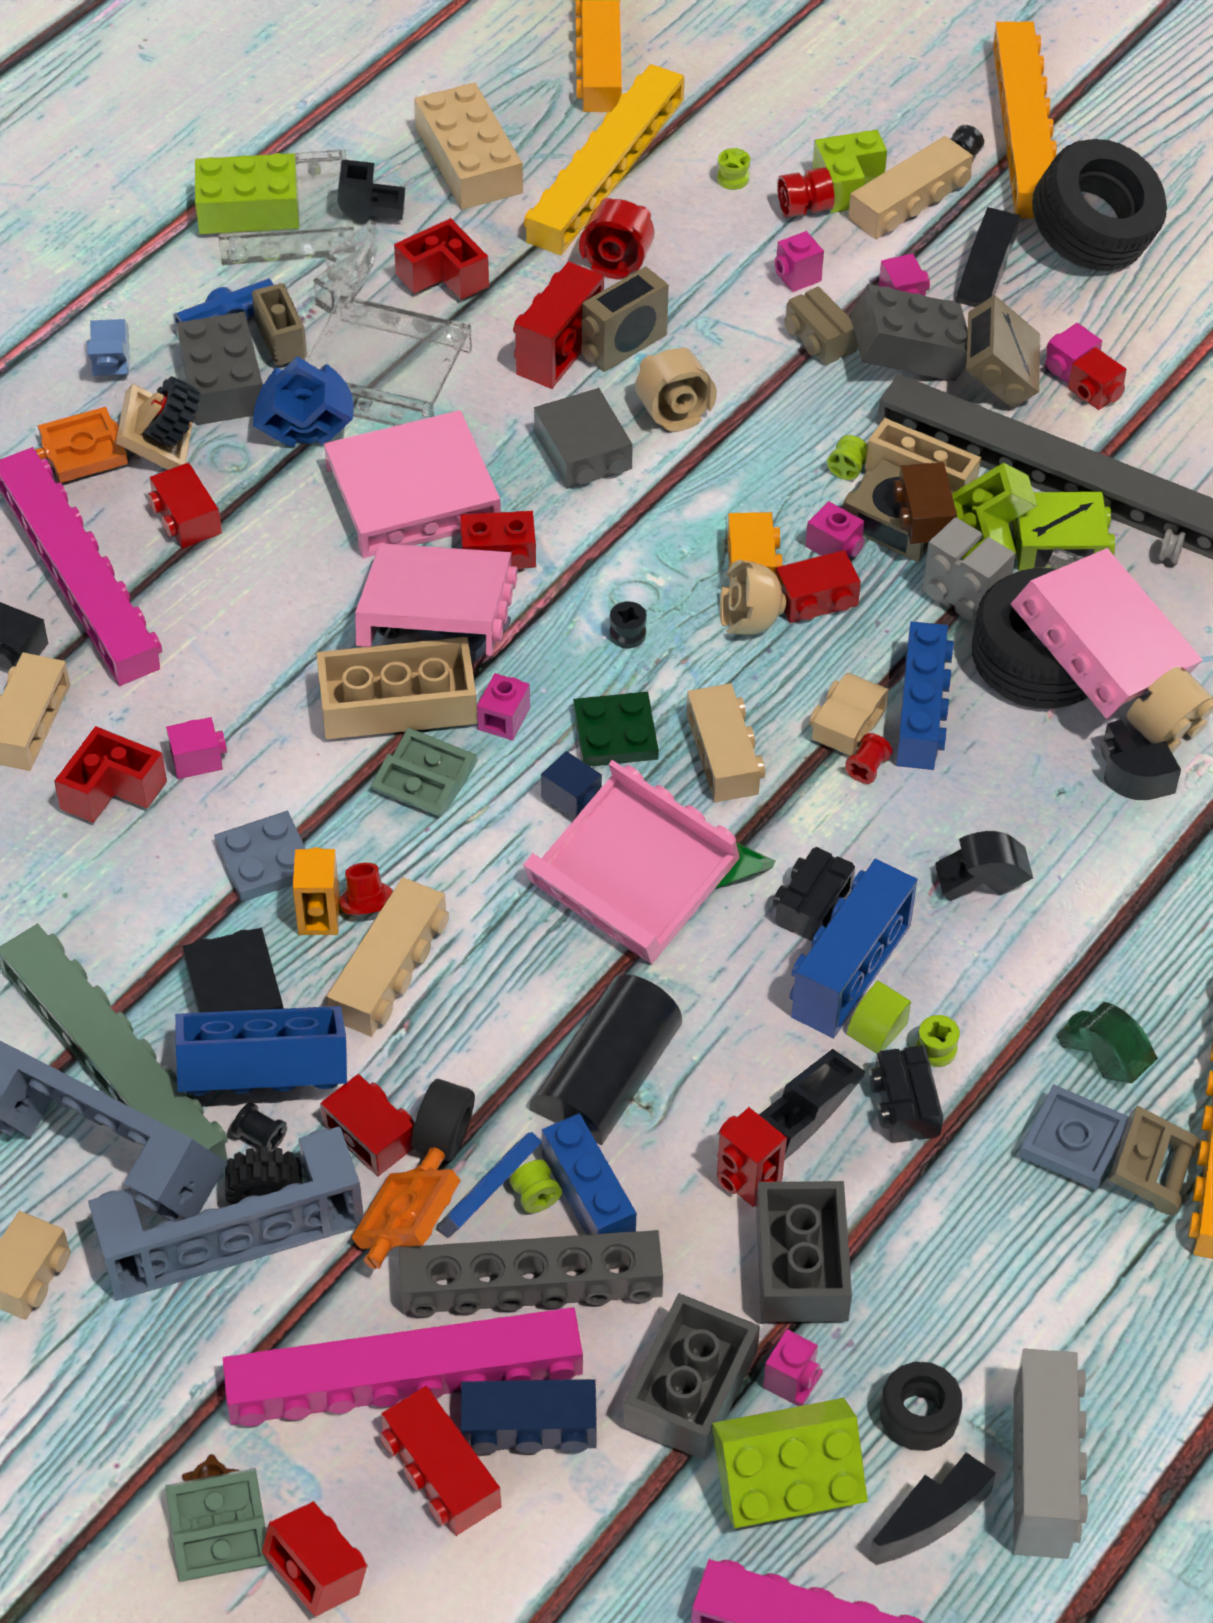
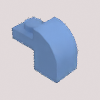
(109, 347)

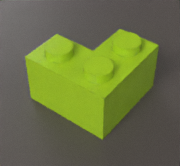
(851, 162)
(994, 502)

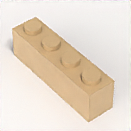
(910, 187)
(388, 956)

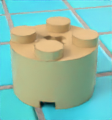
(675, 388)
(1172, 709)

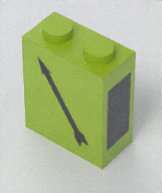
(1062, 521)

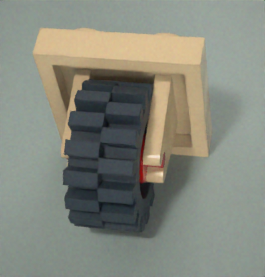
(159, 423)

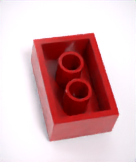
(551, 328)

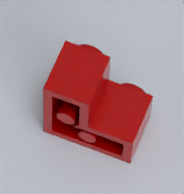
(442, 255)
(107, 768)

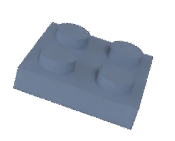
(260, 855)
(1074, 1137)

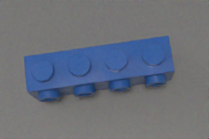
(922, 695)

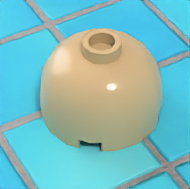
(751, 600)

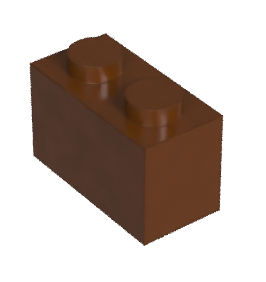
(924, 500)

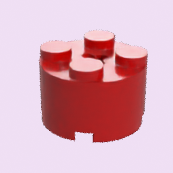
(617, 238)

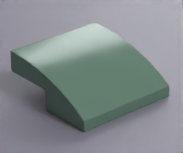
(424, 772)
(217, 1524)

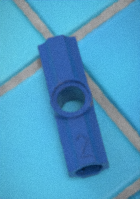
(223, 302)

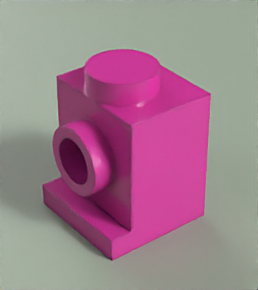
(792, 1369)

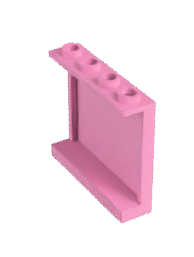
(411, 481)
(436, 592)
(1103, 629)
(635, 863)

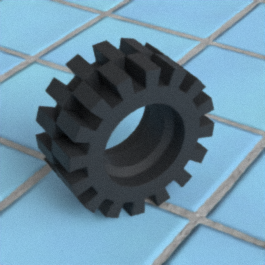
(260, 1173)

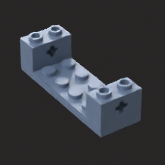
(171, 1172)
(233, 1234)

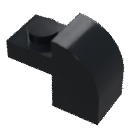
(362, 198)
(1141, 771)
(987, 859)

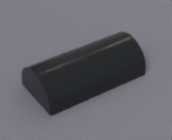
(610, 1056)

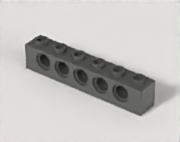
(548, 1257)

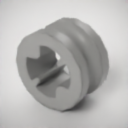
(1172, 546)

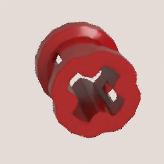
(868, 758)

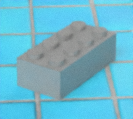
(1048, 1454)

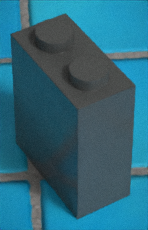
(583, 438)

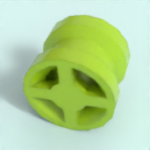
(733, 168)
(848, 457)
(939, 1052)
(535, 1186)

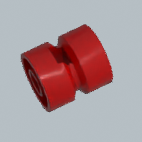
(805, 192)

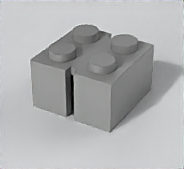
(965, 581)

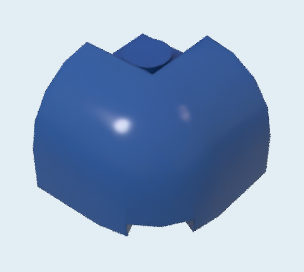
(303, 404)

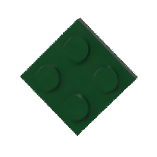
(615, 729)

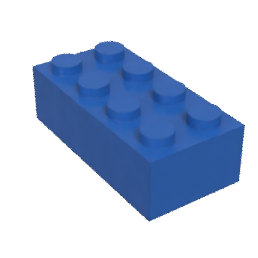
(852, 947)
(260, 1049)

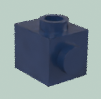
(569, 784)

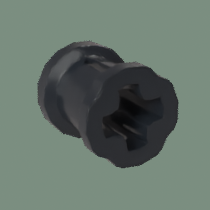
(258, 1127)

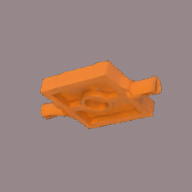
(81, 444)
(406, 1208)

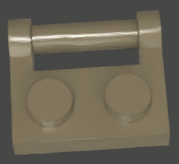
(1142, 1156)

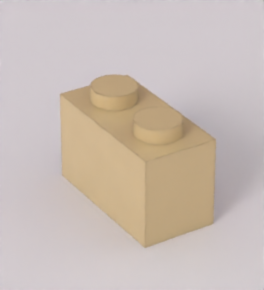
(28, 1261)

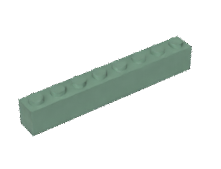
(102, 1038)

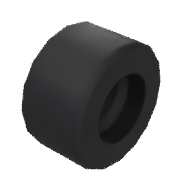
(443, 1118)
(927, 1381)

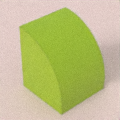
(879, 1017)

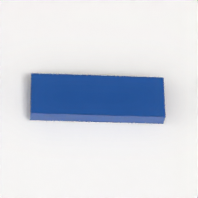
(488, 1184)

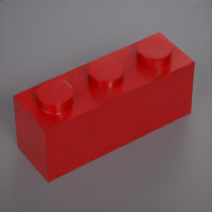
(440, 1461)

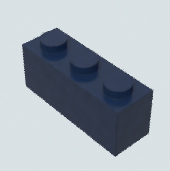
(529, 1415)

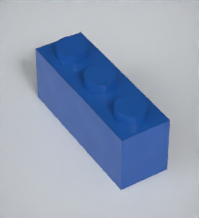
(586, 1178)

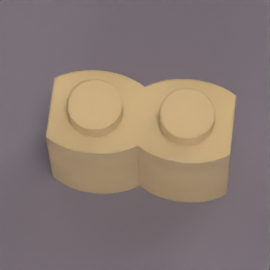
(849, 713)

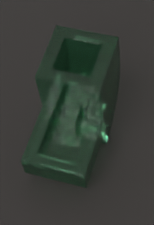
(1113, 1039)

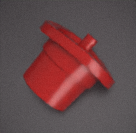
(364, 890)

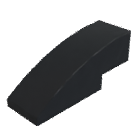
(988, 257)
(812, 1098)
(933, 1510)

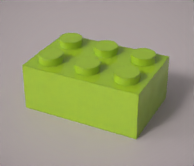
(246, 193)
(790, 1462)

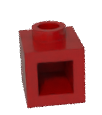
(1097, 378)

